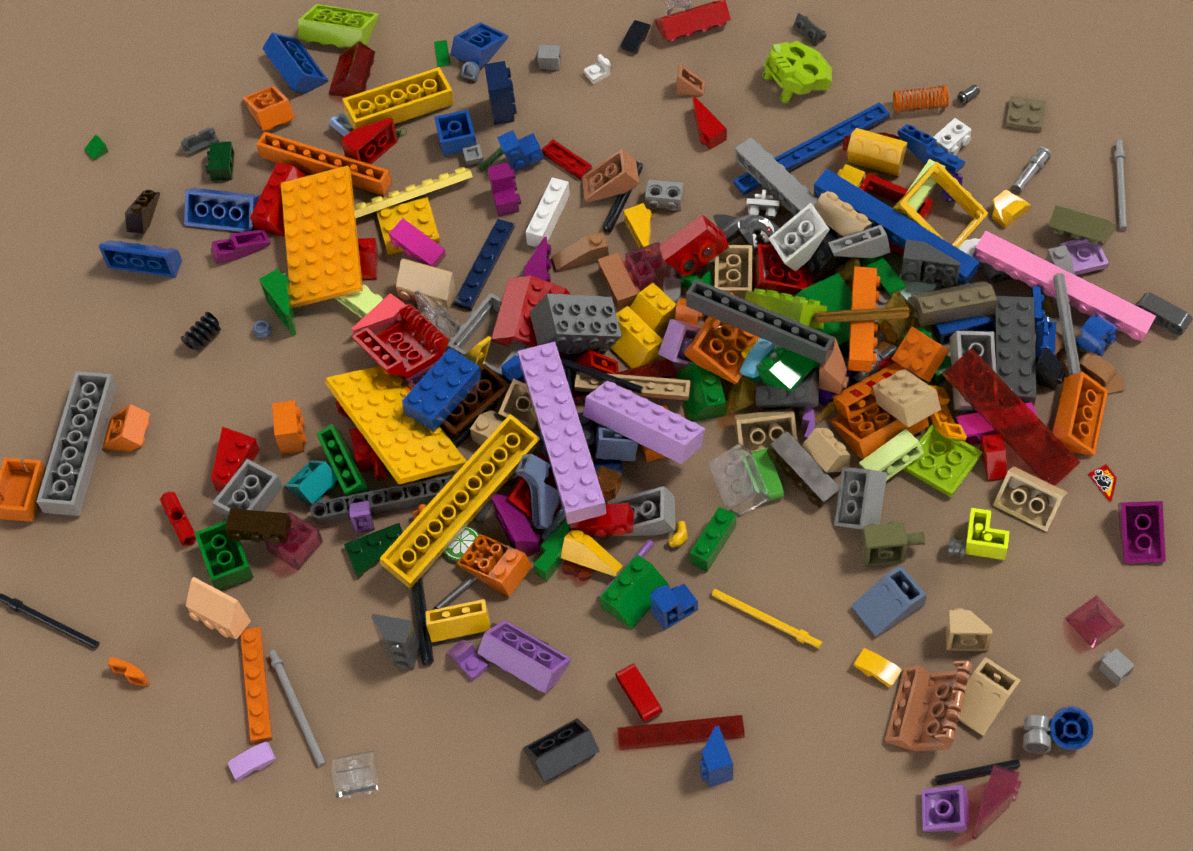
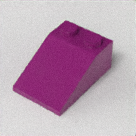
(1142, 531)

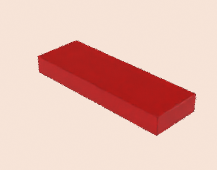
(566, 159)

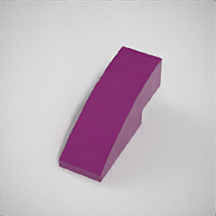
(239, 245)

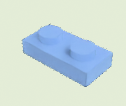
(341, 124)

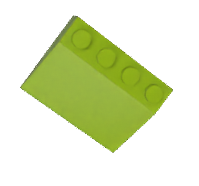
(336, 26)

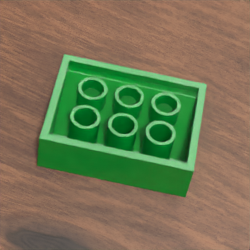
(836, 296)

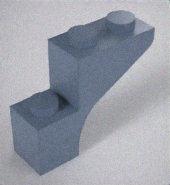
(543, 497)

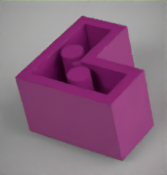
(503, 189)

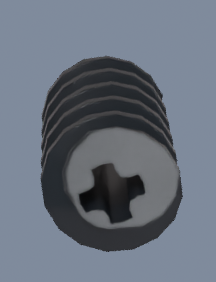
(201, 331)

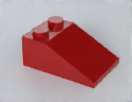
(370, 141)

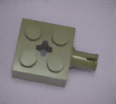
(887, 543)

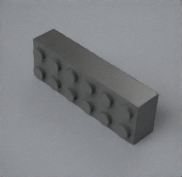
(1016, 345)

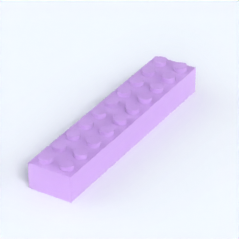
(562, 433)

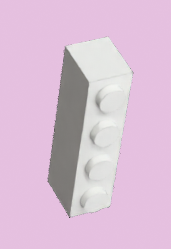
(548, 212)

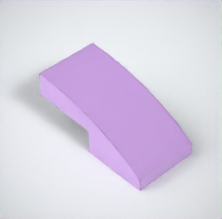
(251, 760)

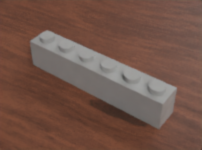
(773, 176)

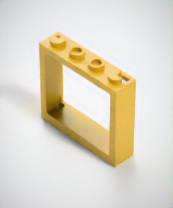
(955, 190)

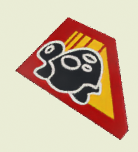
(1105, 480)

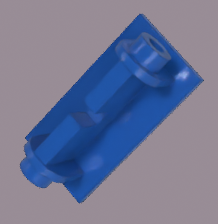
(1045, 336)

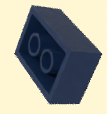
(500, 92)

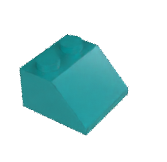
(312, 481)

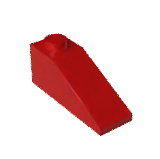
(709, 128)

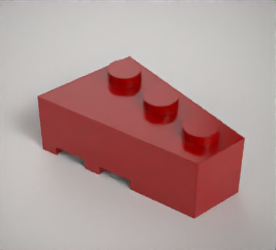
(231, 454)

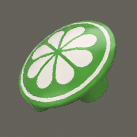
(461, 544)

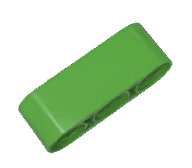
(768, 474)

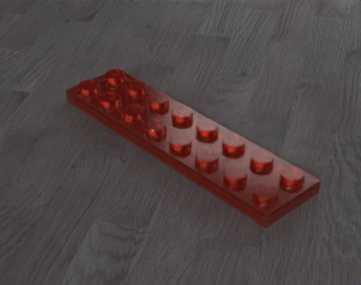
(1011, 418)

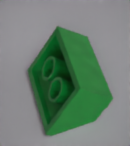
(784, 368)
(705, 393)
(630, 591)

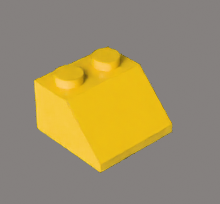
(654, 307)

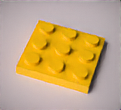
(415, 212)

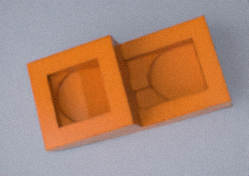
(131, 672)

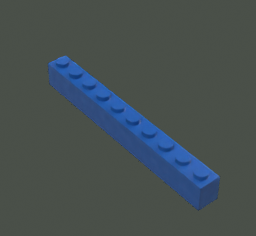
(896, 225)

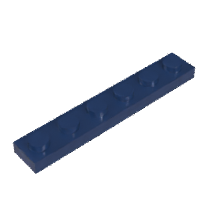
(484, 264)

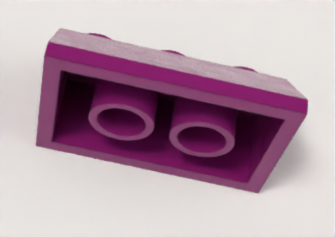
(516, 526)

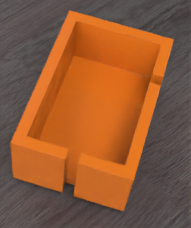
(20, 488)

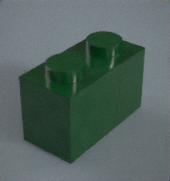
(220, 161)

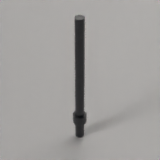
(602, 376)
(17, 605)

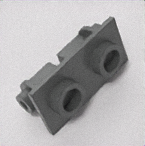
(808, 29)
(195, 143)

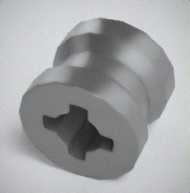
(957, 547)

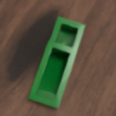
(551, 552)

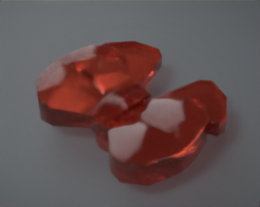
(583, 573)

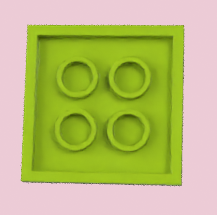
(944, 462)

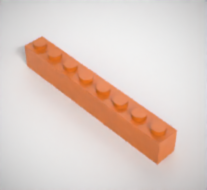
(317, 160)

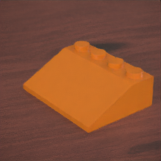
(719, 348)
(872, 430)

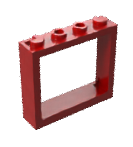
(894, 193)

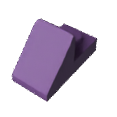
(361, 517)
(468, 659)

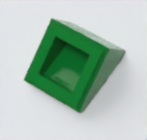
(96, 147)

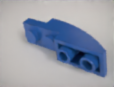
(924, 148)

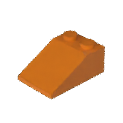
(269, 108)

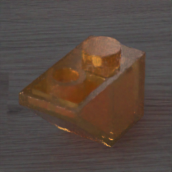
(609, 481)

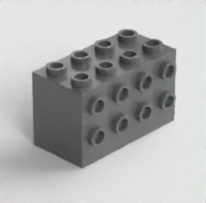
(576, 323)

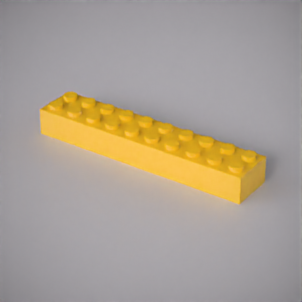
(459, 502)

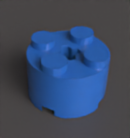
(1096, 335)

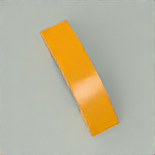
(943, 419)

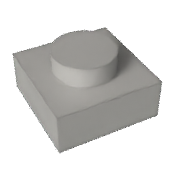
(473, 154)

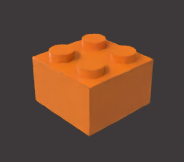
(920, 354)
(289, 427)

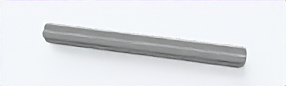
(1066, 323)

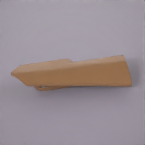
(1091, 365)

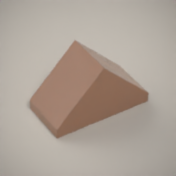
(688, 82)

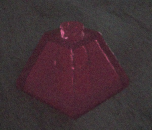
(1095, 621)

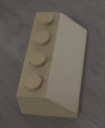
(954, 303)

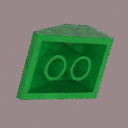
(278, 296)

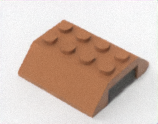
(928, 708)

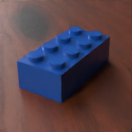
(441, 389)

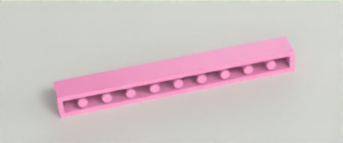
(1081, 294)

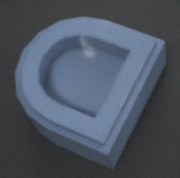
(470, 71)

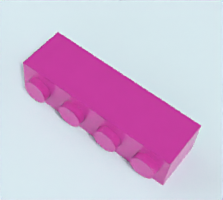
(976, 426)

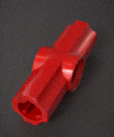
(175, 510)

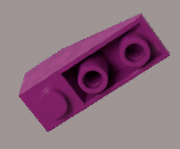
(539, 263)

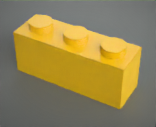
(458, 620)

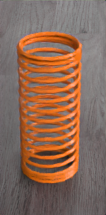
(921, 100)

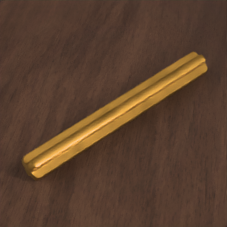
(861, 314)

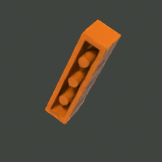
(861, 395)

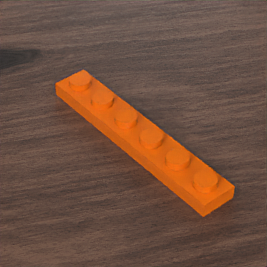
(256, 685)

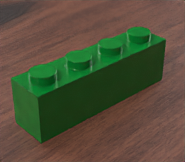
(342, 461)

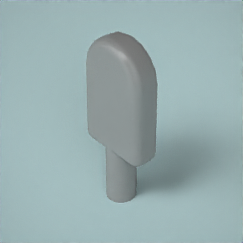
(672, 286)

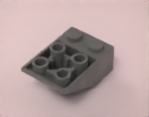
(928, 265)

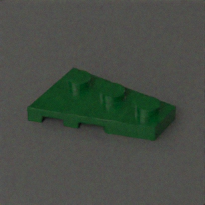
(368, 549)

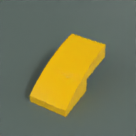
(877, 666)

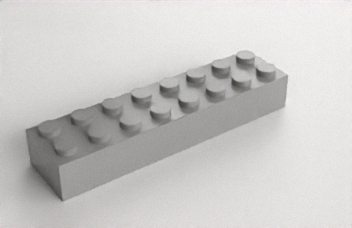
(77, 444)

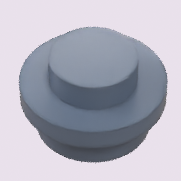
(262, 329)

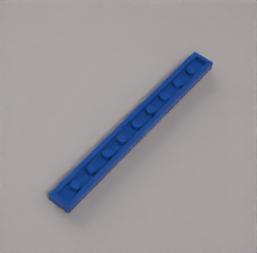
(819, 144)

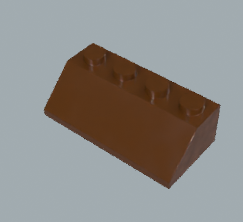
(476, 401)

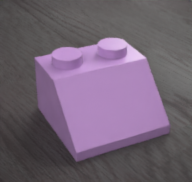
(676, 340)

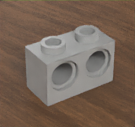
(664, 195)

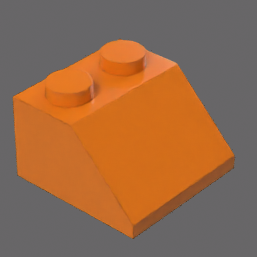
(127, 429)

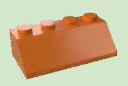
(1080, 413)

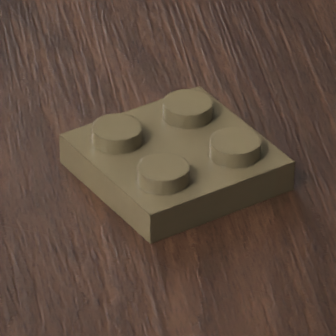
(1025, 114)

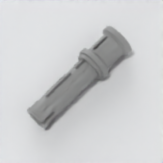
(1035, 164)

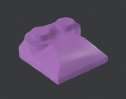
(945, 809)

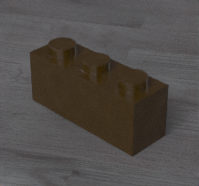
(258, 526)

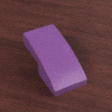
(808, 421)

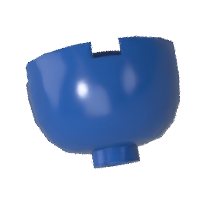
(1071, 727)

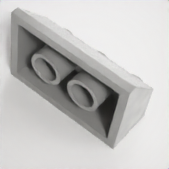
(860, 497)

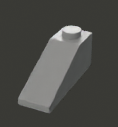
(863, 244)

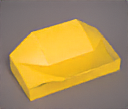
(1009, 208)

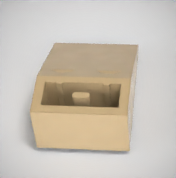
(987, 695)

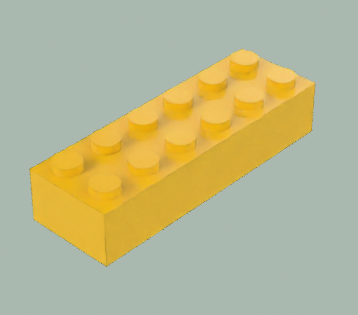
(399, 99)

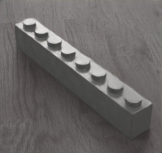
(760, 321)

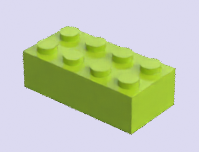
(786, 305)

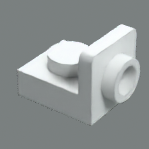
(598, 70)

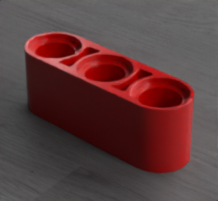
(638, 692)

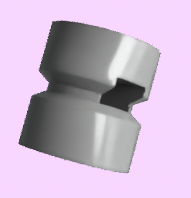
(1037, 734)

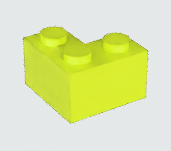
(984, 540)

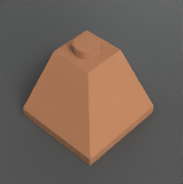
(834, 373)

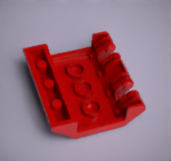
(514, 313)
(406, 345)

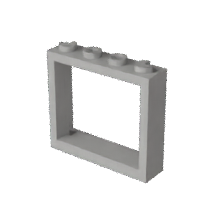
(475, 320)

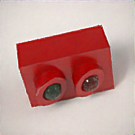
(694, 246)

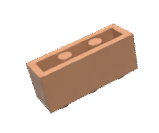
(618, 280)

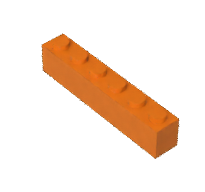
(862, 332)

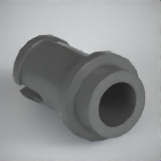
(965, 96)

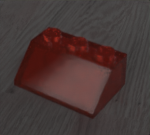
(352, 71)

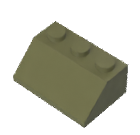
(1081, 225)

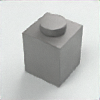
(548, 57)
(1116, 666)

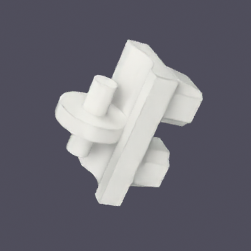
(763, 202)

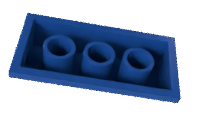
(294, 63)
(219, 209)
(141, 258)

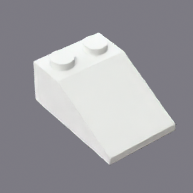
(800, 237)

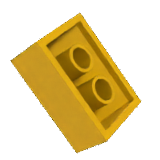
(876, 151)
(638, 341)

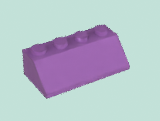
(525, 658)

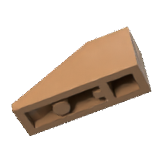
(582, 252)

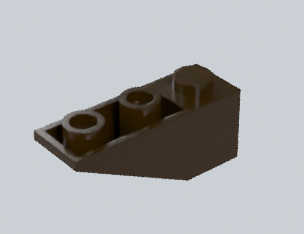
(141, 212)

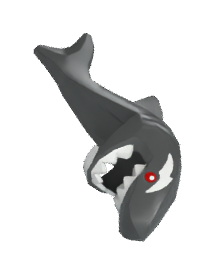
(747, 227)

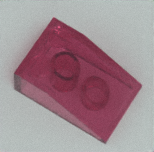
(999, 793)

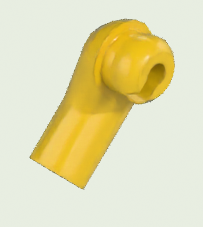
(679, 537)

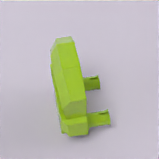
(797, 69)

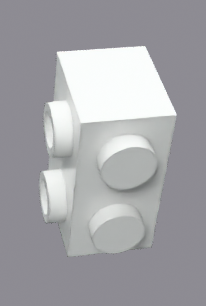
(953, 136)

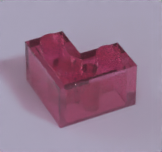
(644, 264)

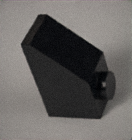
(1049, 370)

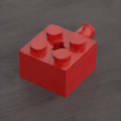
(365, 455)

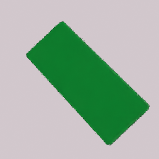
(442, 53)

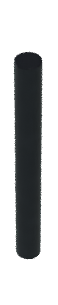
(982, 770)

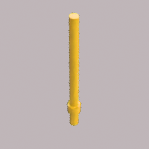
(800, 635)

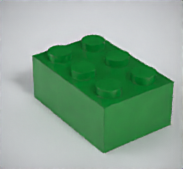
(223, 557)

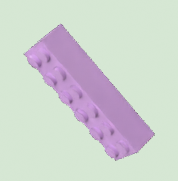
(644, 422)

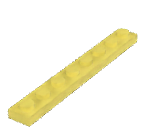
(412, 191)

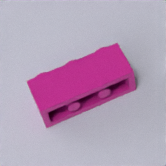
(416, 244)

